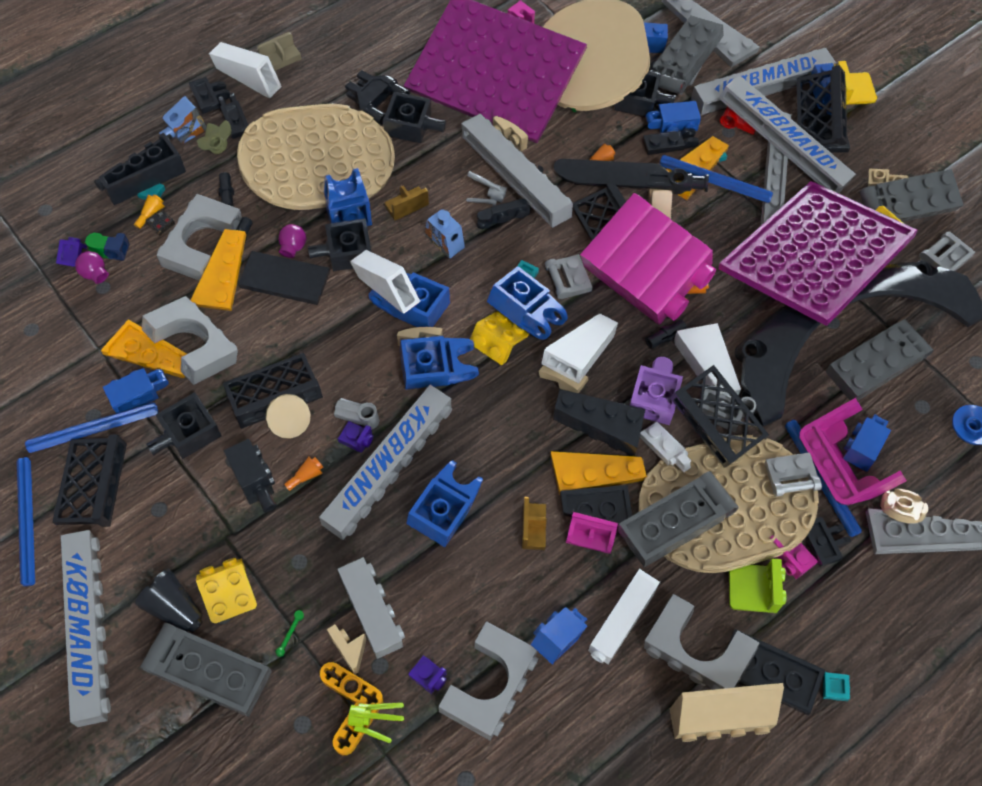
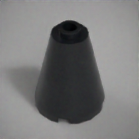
(170, 602)

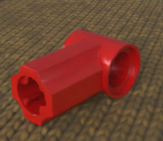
(731, 119)

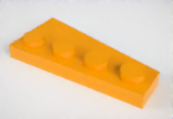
(704, 156)
(221, 275)
(137, 348)
(595, 470)

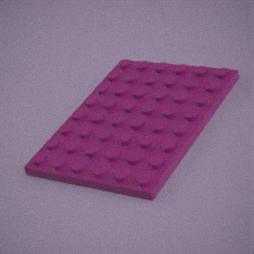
(495, 66)
(818, 252)

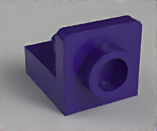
(69, 251)
(356, 436)
(428, 675)

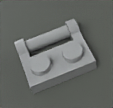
(952, 258)
(574, 274)
(792, 468)

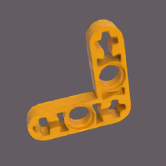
(370, 691)

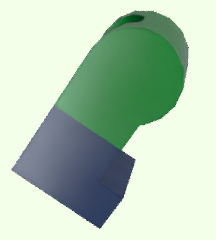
(108, 247)

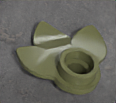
(215, 137)

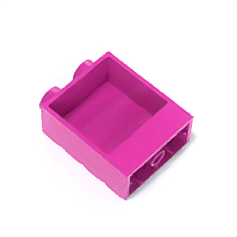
(649, 260)

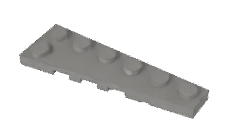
(732, 47)
(929, 535)

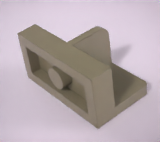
(280, 51)

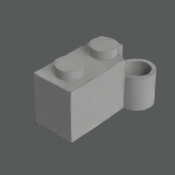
(723, 412)

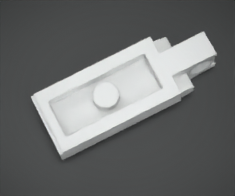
(666, 446)

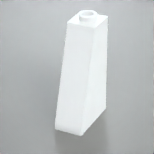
(246, 67)
(386, 279)
(580, 348)
(702, 349)
(623, 617)

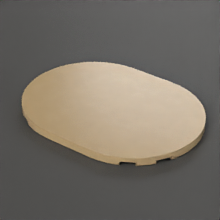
(614, 56)
(295, 147)
(747, 533)

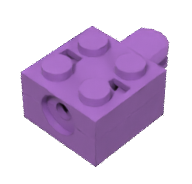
(654, 389)

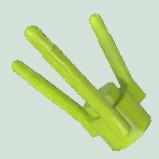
(362, 715)

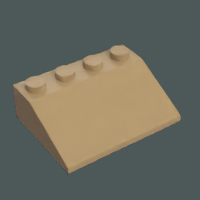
(726, 712)

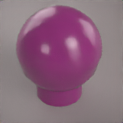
(291, 239)
(91, 267)

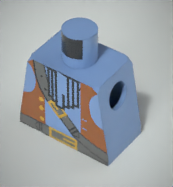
(183, 121)
(445, 233)

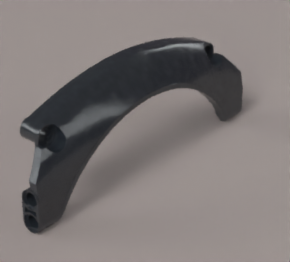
(782, 335)

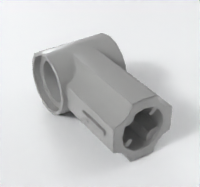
(356, 412)

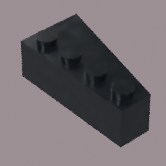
(143, 170)
(601, 419)

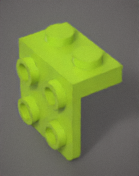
(757, 587)

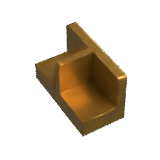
(407, 202)
(534, 526)

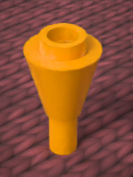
(151, 206)

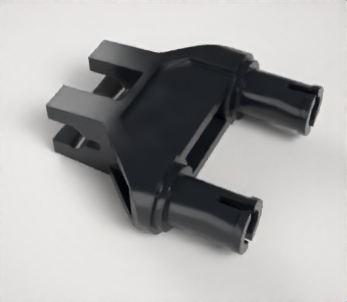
(372, 92)

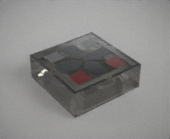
(160, 222)

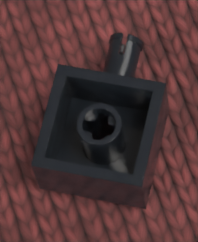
(645, 97)
(410, 117)
(344, 243)
(185, 427)
(252, 474)

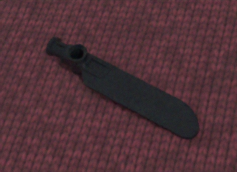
(628, 175)

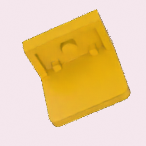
(858, 87)
(497, 336)
(226, 590)

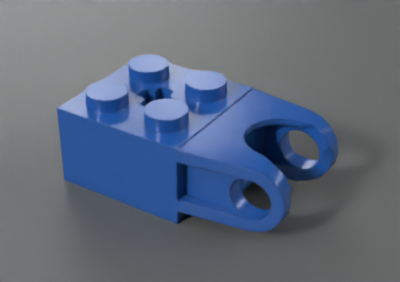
(347, 199)
(433, 302)
(526, 303)
(440, 361)
(447, 497)

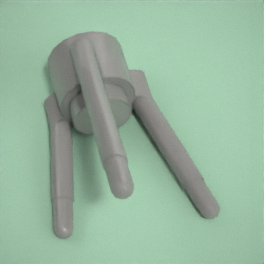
(495, 191)

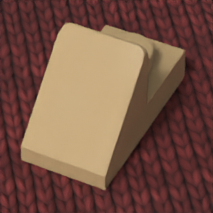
(661, 200)
(352, 651)

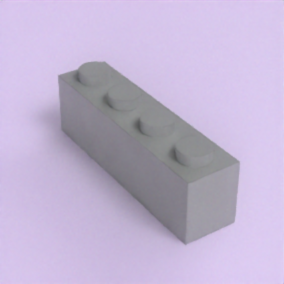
(370, 607)

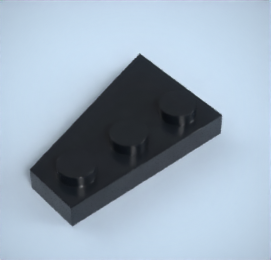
(602, 503)

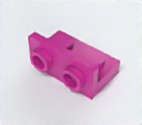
(797, 560)

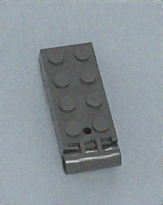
(687, 53)
(916, 195)
(879, 360)
(677, 518)
(206, 669)

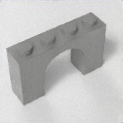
(200, 214)
(186, 317)
(717, 674)
(486, 715)

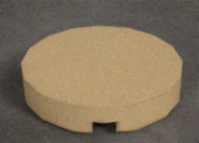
(288, 416)
(904, 506)

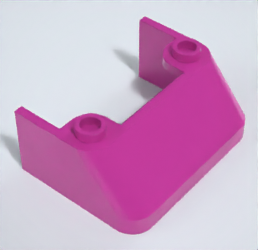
(821, 442)

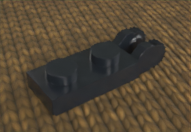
(234, 115)
(670, 141)
(503, 213)

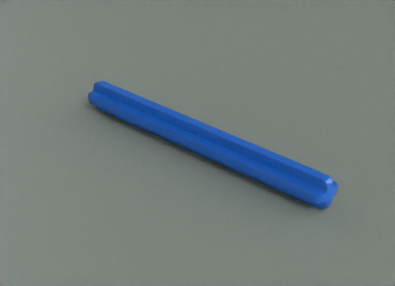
(719, 179)
(91, 427)
(842, 511)
(25, 519)

